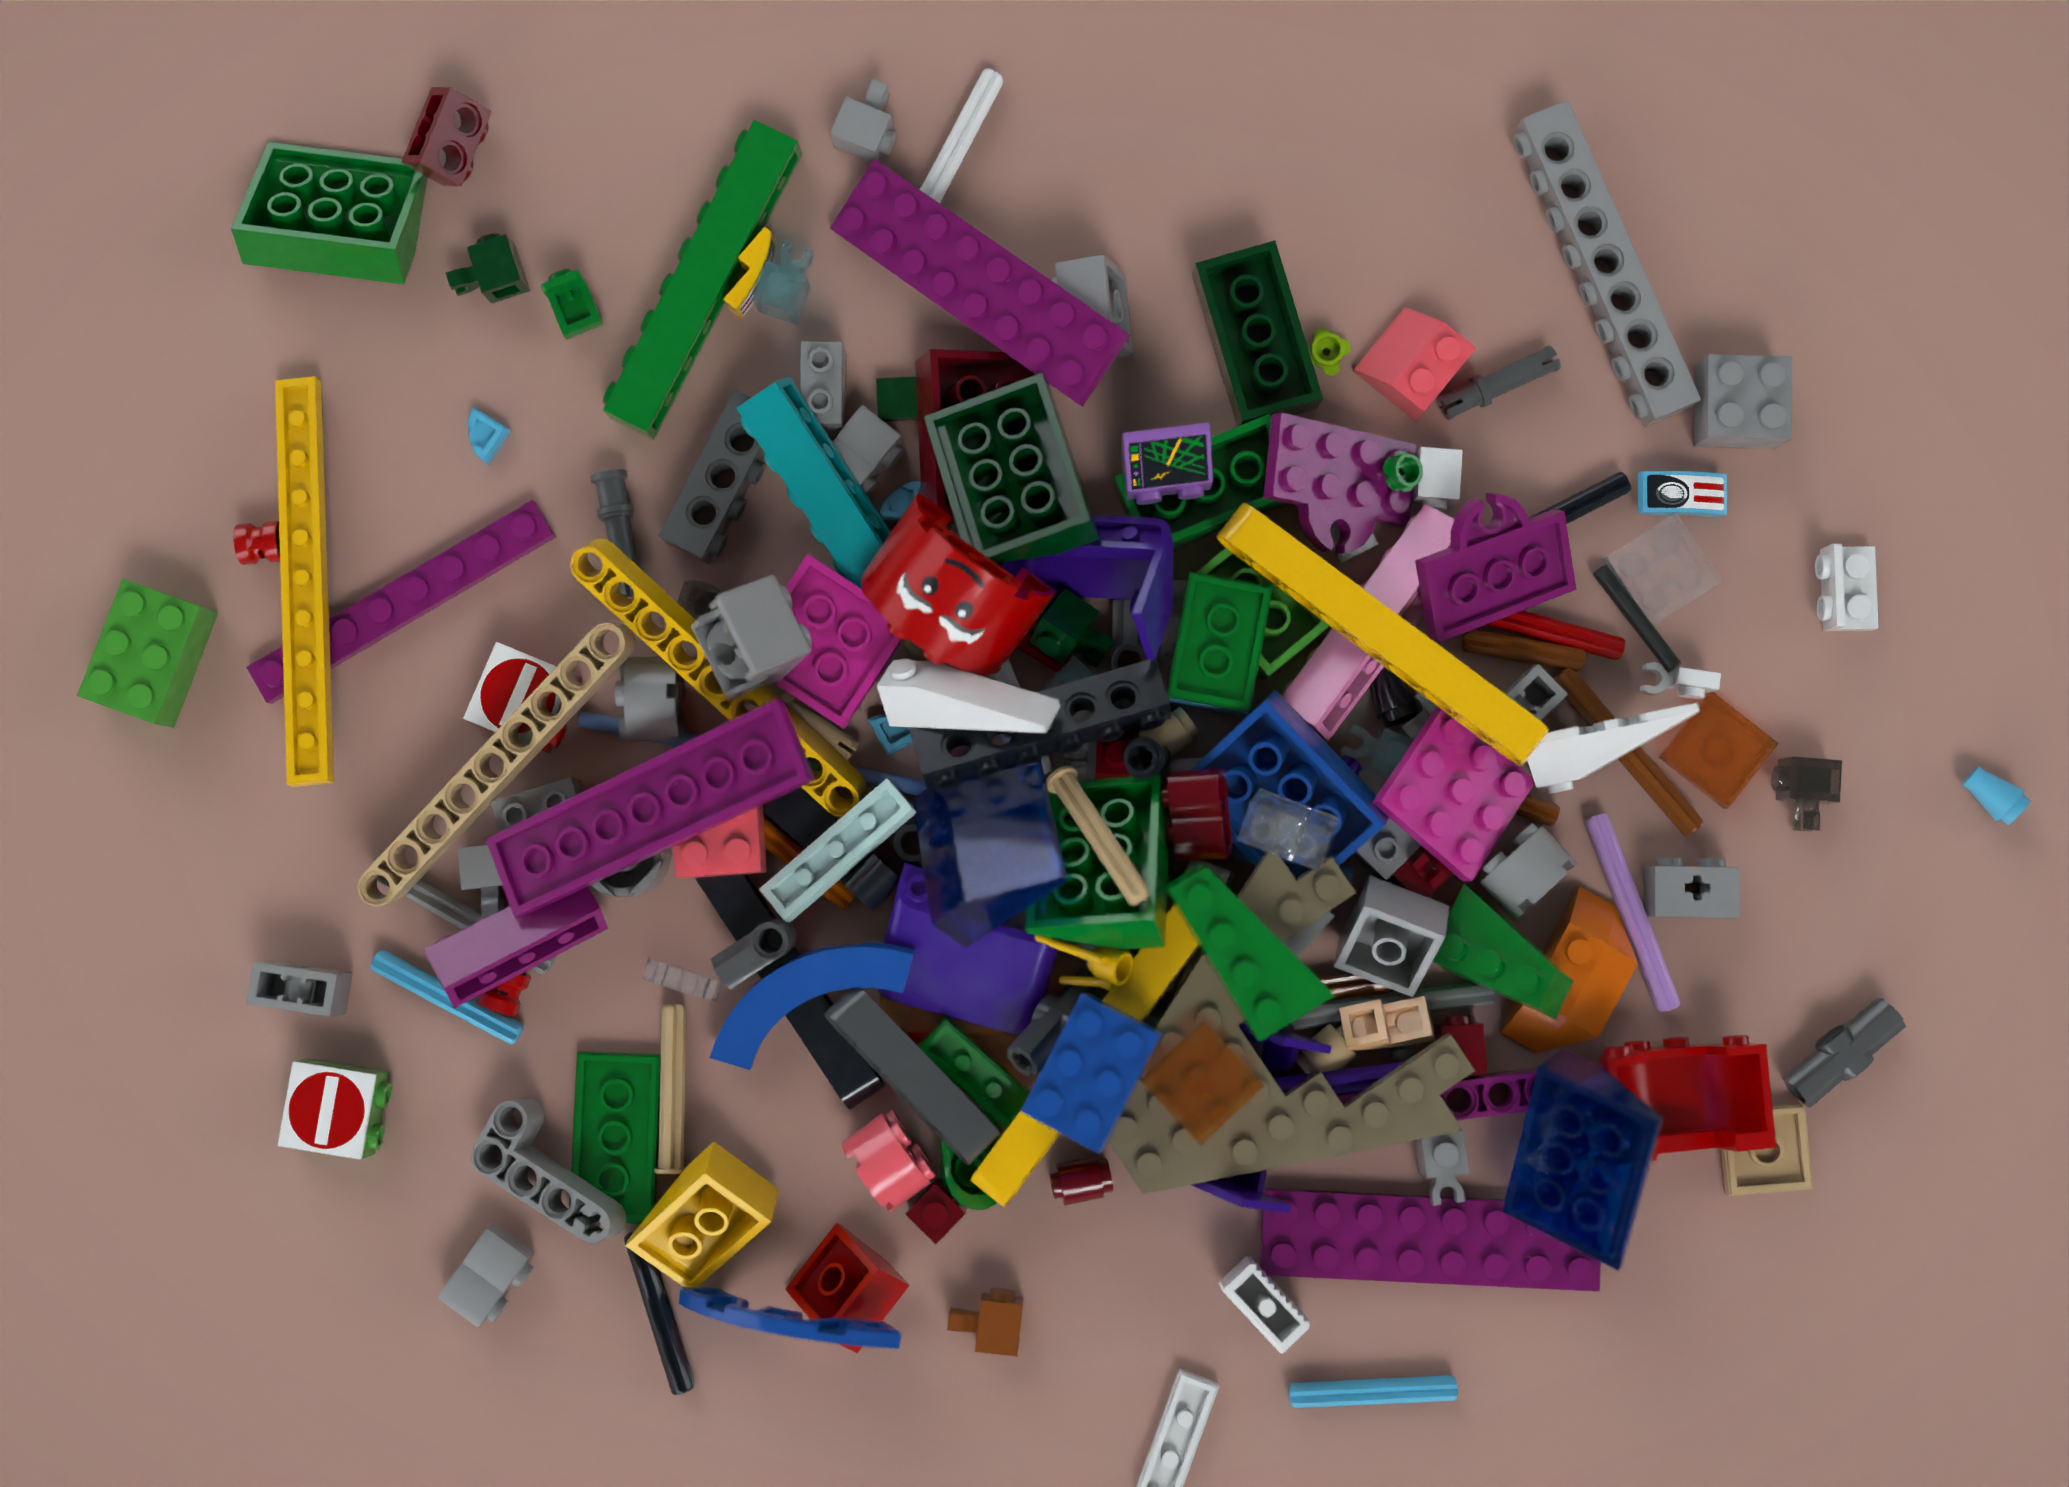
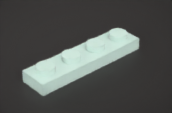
(837, 850)

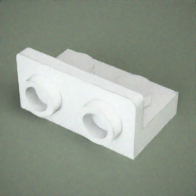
(1847, 588)

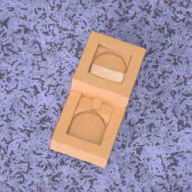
(1386, 1025)

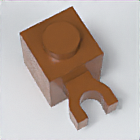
(995, 1323)

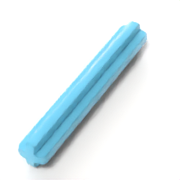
(431, 989)
(1373, 1391)

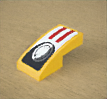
(753, 260)

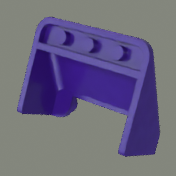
(985, 984)

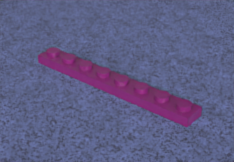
(419, 591)

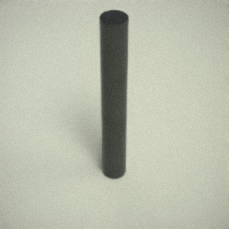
(1637, 618)

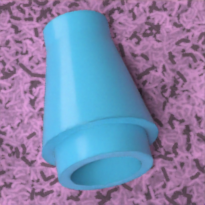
(1998, 797)

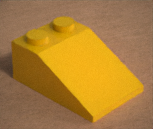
(705, 1217)

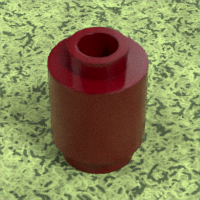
(1081, 1180)

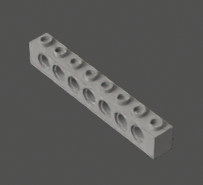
(1559, 129)

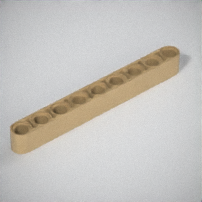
(477, 771)

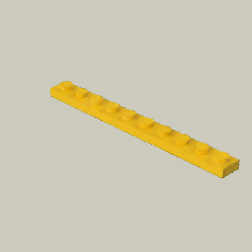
(304, 582)

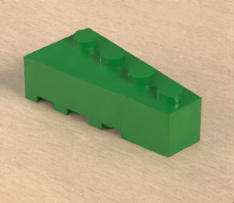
(1250, 961)

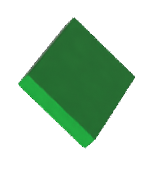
(1219, 642)

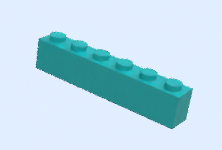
(815, 476)

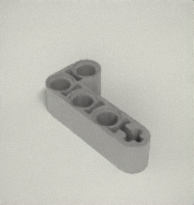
(551, 1176)

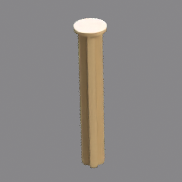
(1065, 784)
(672, 1089)

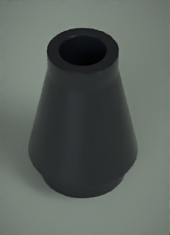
(1392, 699)
(1138, 757)

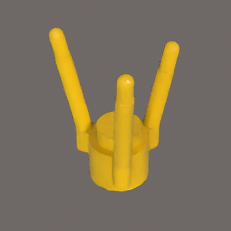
(1108, 964)

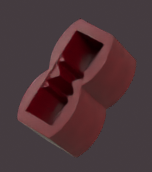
(1198, 814)

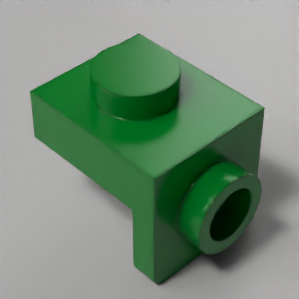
(572, 302)

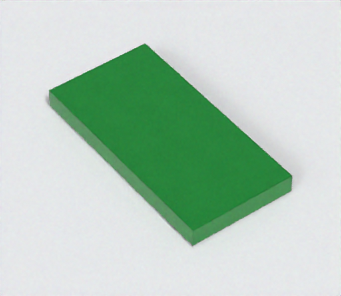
(618, 1127)

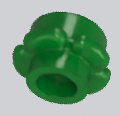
(1410, 469)

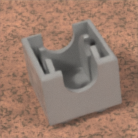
(752, 636)

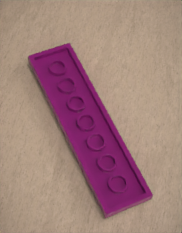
(980, 282)
(650, 808)
(1415, 1242)

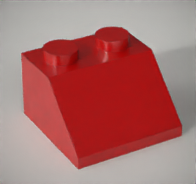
(846, 1281)

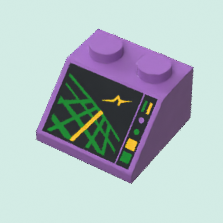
(1167, 462)

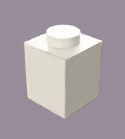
(1440, 478)

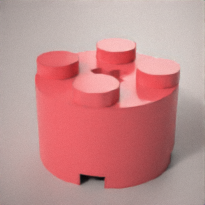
(887, 1161)

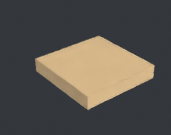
(1773, 1168)

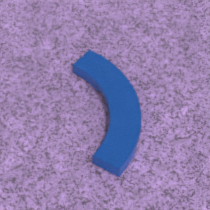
(801, 980)
(735, 1311)

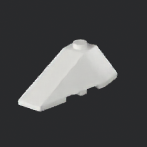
(950, 698)
(1583, 750)

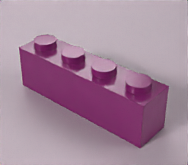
(507, 945)

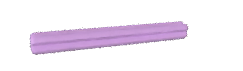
(1632, 912)

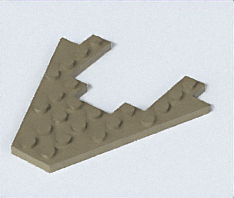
(1274, 1125)

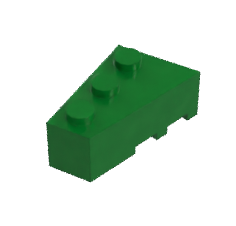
(1499, 957)

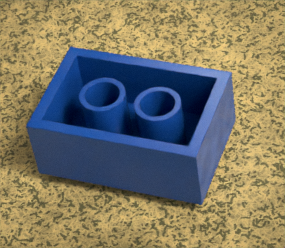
(1092, 1072)

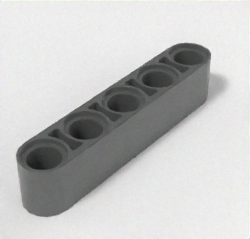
(912, 1074)

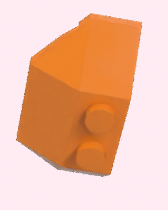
(1600, 961)

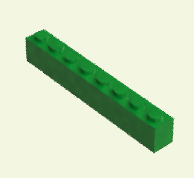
(702, 279)

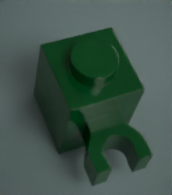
(493, 269)
(1067, 629)

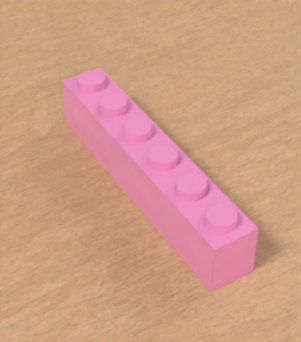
(1339, 670)

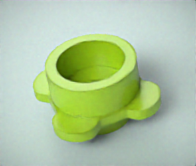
(1338, 348)

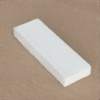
(1178, 1431)

